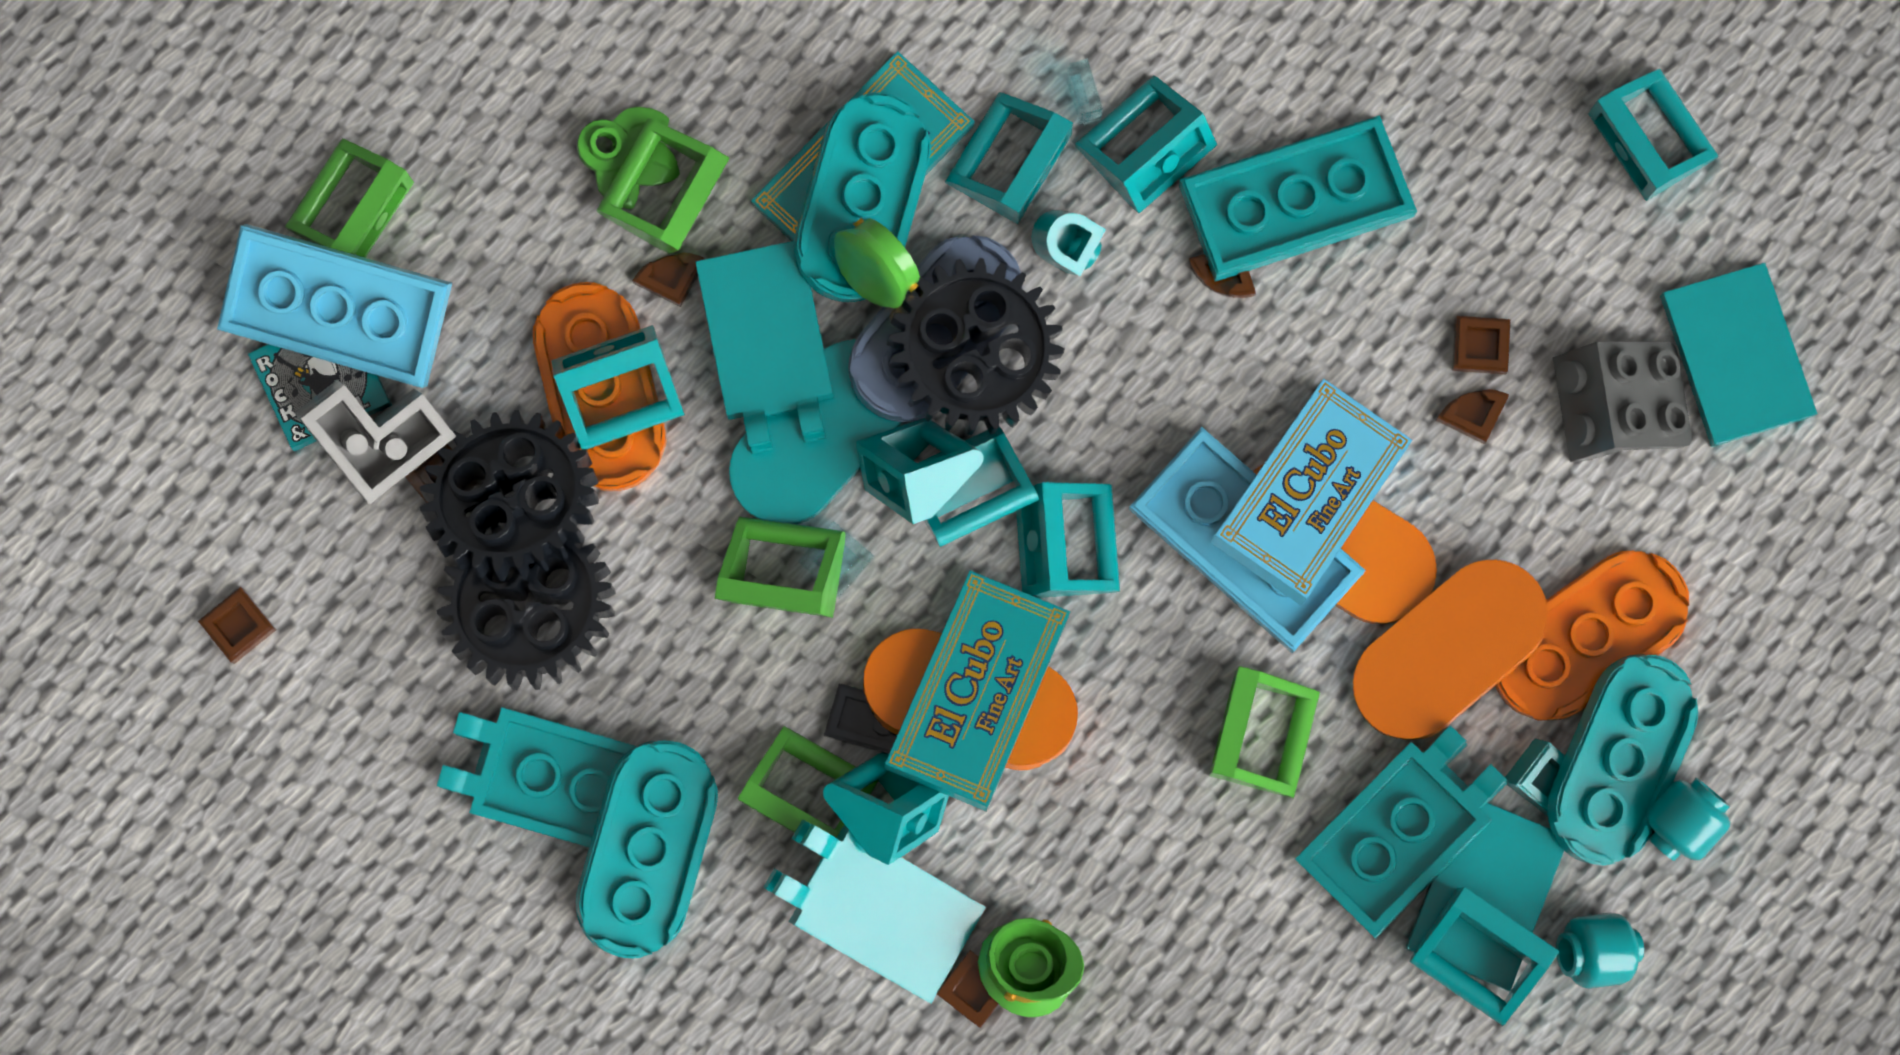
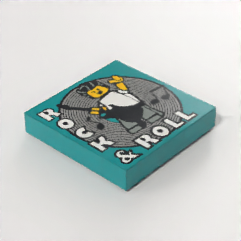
(296, 378)

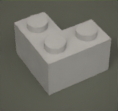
(379, 450)

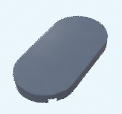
(868, 362)

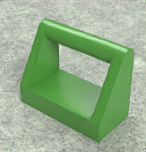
(690, 198)
(370, 214)
(817, 602)
(1235, 724)
(808, 752)

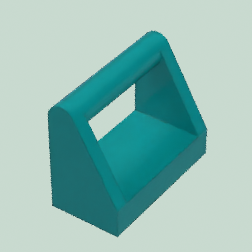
(1632, 144)
(1161, 157)
(1035, 168)
(607, 361)
(997, 470)
(914, 488)
(1044, 546)
(880, 827)
(1500, 929)

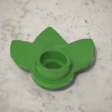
(623, 133)

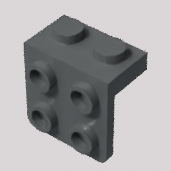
(1621, 398)

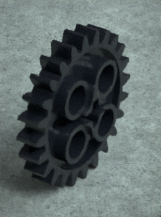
(998, 387)
(528, 532)
(516, 647)

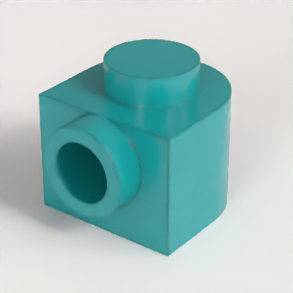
(1067, 240)

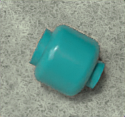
(1688, 820)
(1599, 950)

